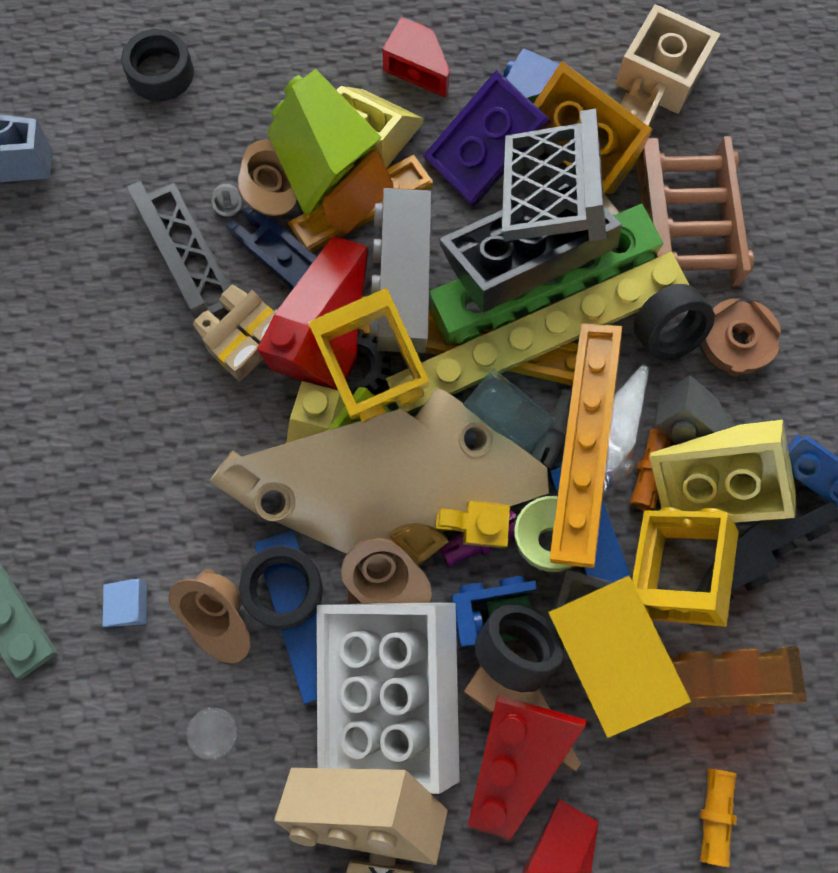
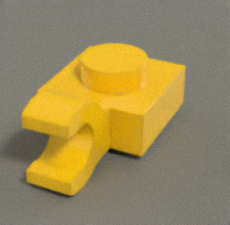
(481, 522)

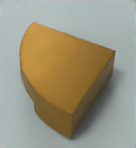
(418, 540)

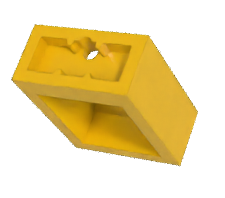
(355, 316)
(685, 605)

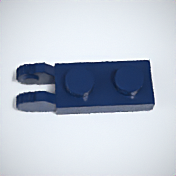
(273, 247)

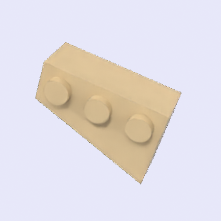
(363, 812)

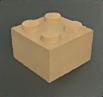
(667, 52)

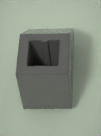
(689, 412)

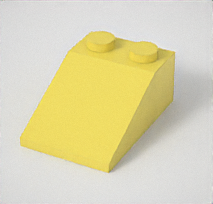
(731, 470)

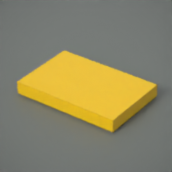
(619, 657)

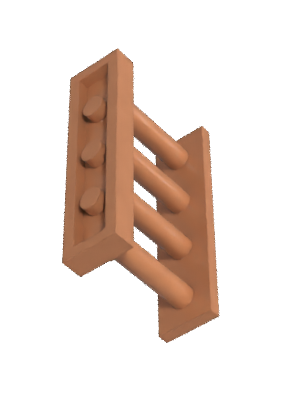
(657, 197)

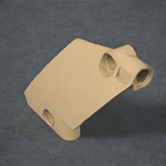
(384, 474)

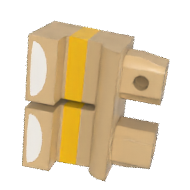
(238, 334)

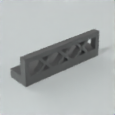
(169, 249)

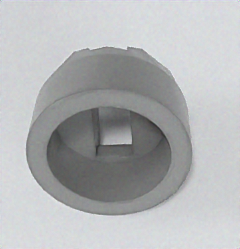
(218, 200)

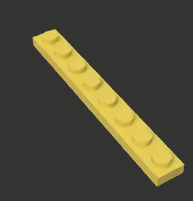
(543, 329)

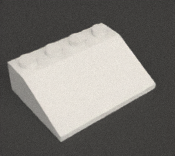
(389, 690)

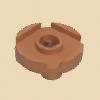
(760, 344)

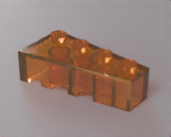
(739, 679)

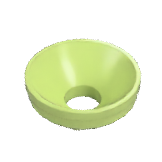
(530, 524)

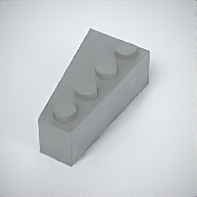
(403, 264)

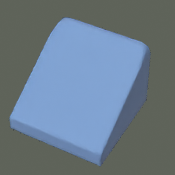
(125, 603)

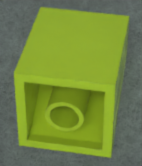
(318, 138)

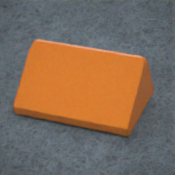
(357, 193)

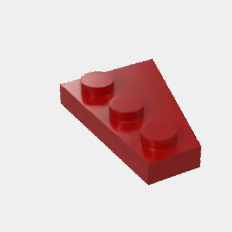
(518, 762)

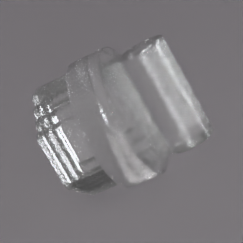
(212, 733)

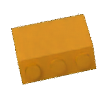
(620, 131)

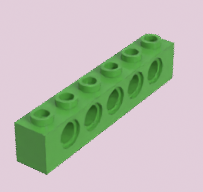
(456, 323)

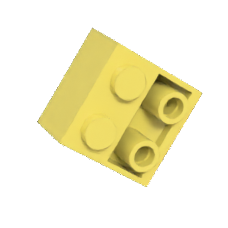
(389, 121)

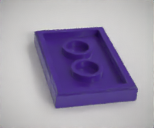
(473, 145)

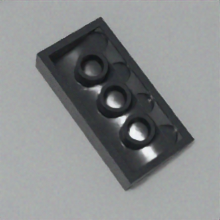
(502, 270)

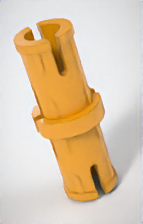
(718, 817)

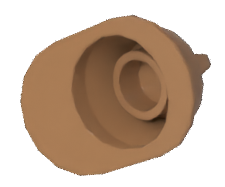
(264, 181)
(384, 574)
(211, 614)

